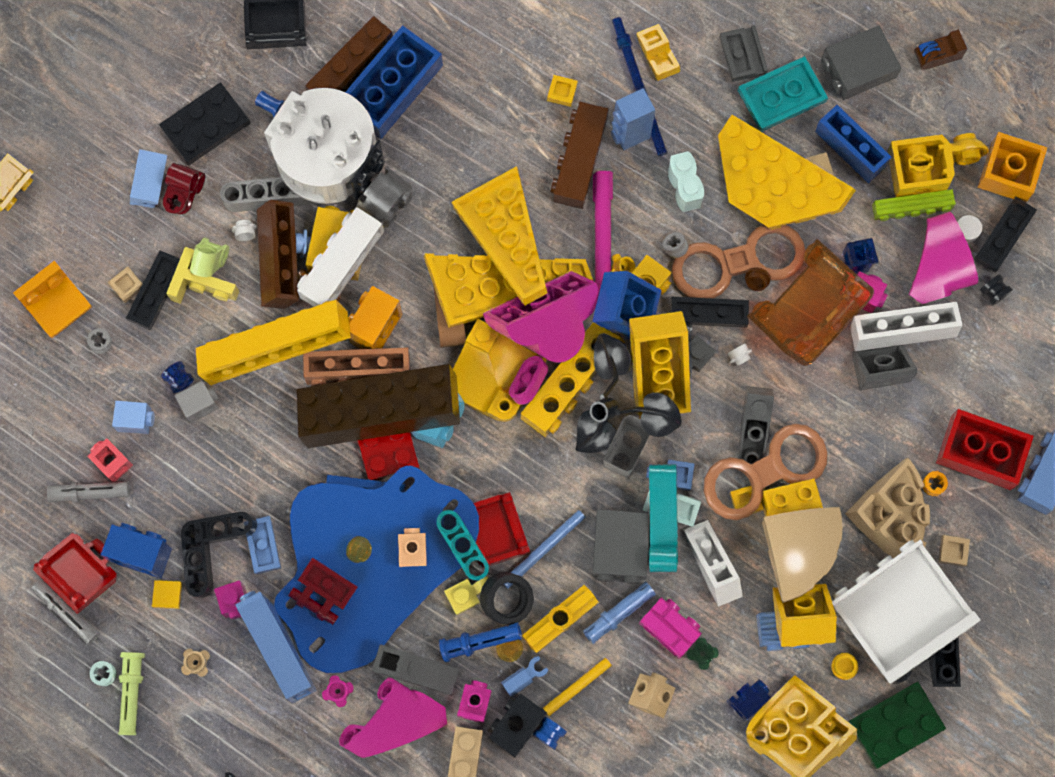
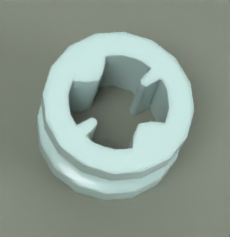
(101, 665)

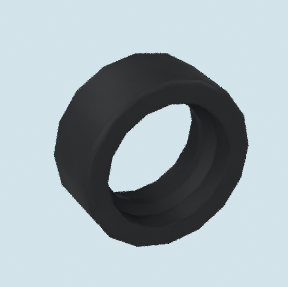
(524, 604)

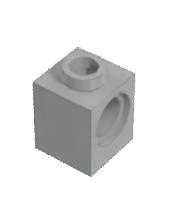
(197, 401)

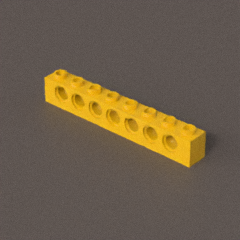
(547, 422)

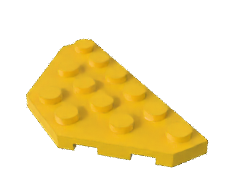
(774, 181)

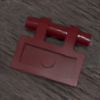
(328, 585)

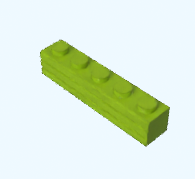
(913, 205)

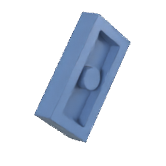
(263, 547)

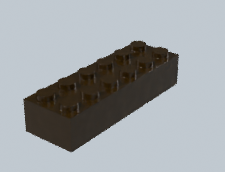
(378, 406)

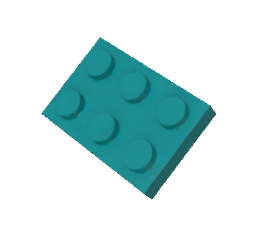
(782, 94)

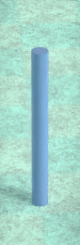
(547, 545)

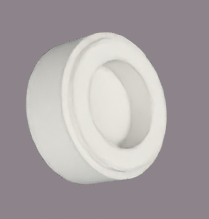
(970, 227)

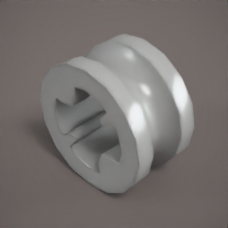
(671, 240)
(103, 348)

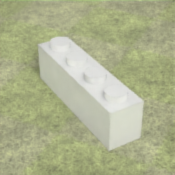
(341, 258)
(906, 326)

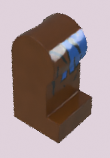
(941, 50)

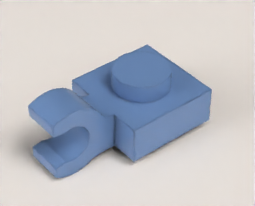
(684, 474)

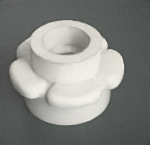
(244, 230)
(740, 355)

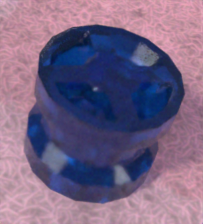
(177, 377)

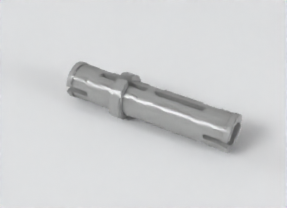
(77, 492)
(62, 609)

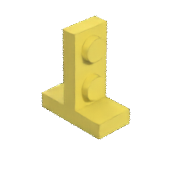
(183, 277)

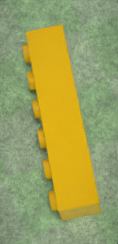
(273, 342)

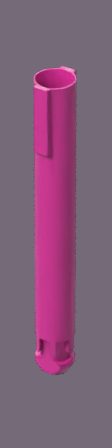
(602, 197)

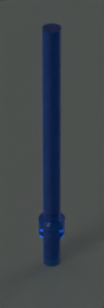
(624, 43)

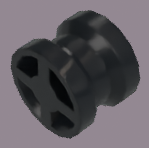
(996, 289)

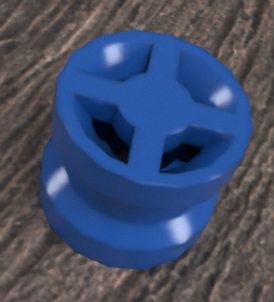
(549, 733)

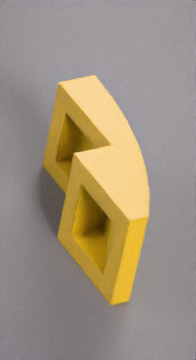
(657, 52)

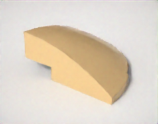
(893, 509)
(802, 547)

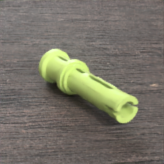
(130, 681)

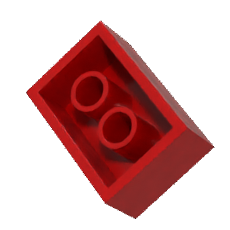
(984, 449)

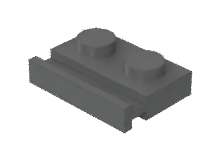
(743, 53)

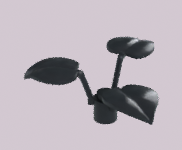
(593, 430)

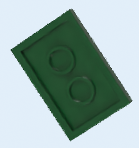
(897, 725)

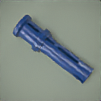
(467, 643)

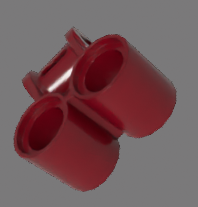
(182, 185)

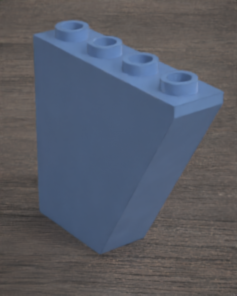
(275, 645)

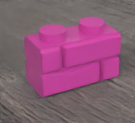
(671, 627)

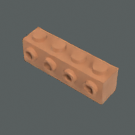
(345, 365)

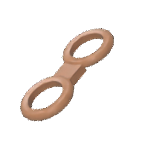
(738, 261)
(764, 471)

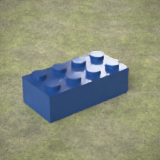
(395, 78)

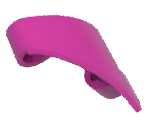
(944, 262)
(398, 721)

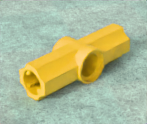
(573, 607)

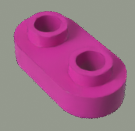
(528, 380)

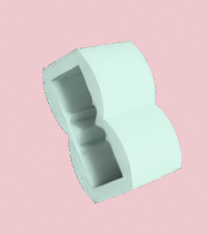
(684, 179)

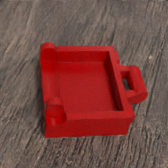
(500, 530)
(76, 571)

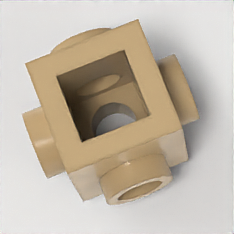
(652, 694)

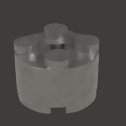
(385, 196)

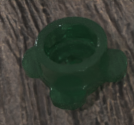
(710, 653)

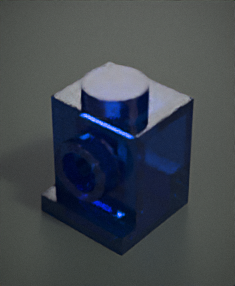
(860, 255)
(750, 699)

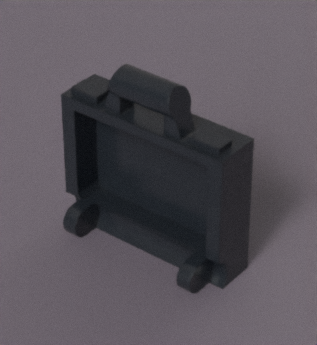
(274, 23)

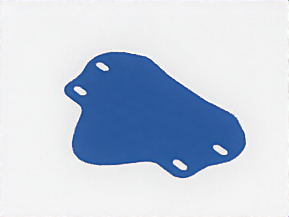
(323, 524)

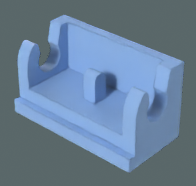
(148, 179)

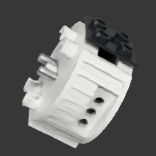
(325, 145)

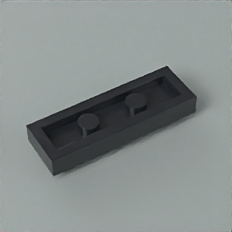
(1005, 234)
(153, 291)
(712, 311)

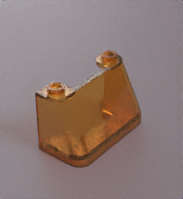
(813, 306)

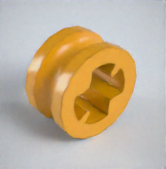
(931, 476)

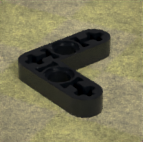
(204, 538)

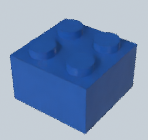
(623, 298)
(137, 551)

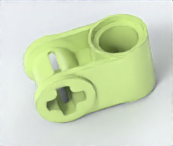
(208, 258)

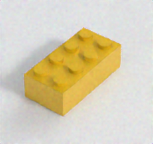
(661, 358)

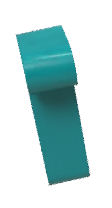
(663, 518)

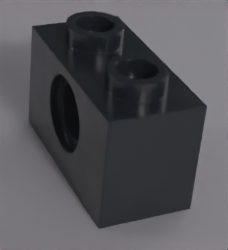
(512, 741)

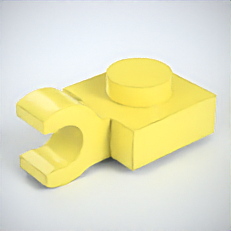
(464, 595)

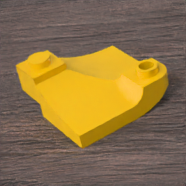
(487, 371)
(799, 730)

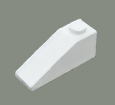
(714, 563)

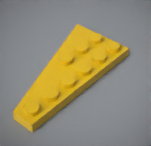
(502, 226)
(475, 285)

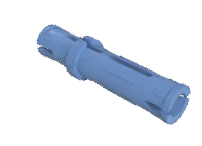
(610, 619)

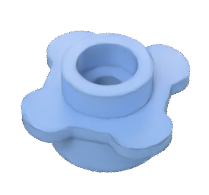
(302, 243)

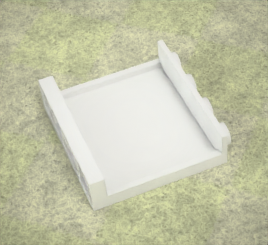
(904, 611)

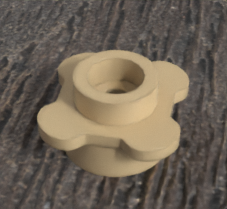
(189, 657)

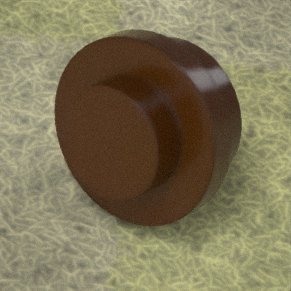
(757, 279)

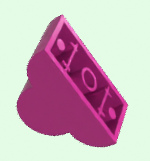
(552, 322)

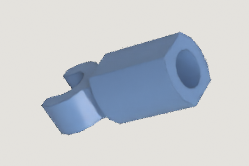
(522, 678)

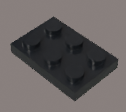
(204, 123)

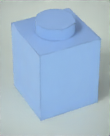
(133, 417)

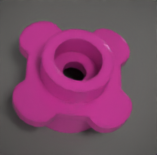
(345, 689)

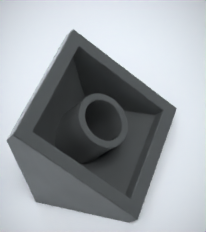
(883, 367)

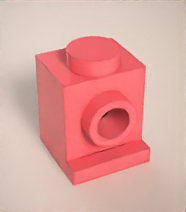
(117, 467)

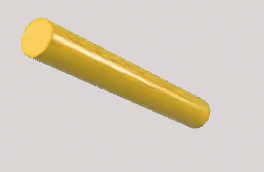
(577, 686)

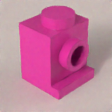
(474, 712)

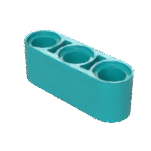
(453, 535)

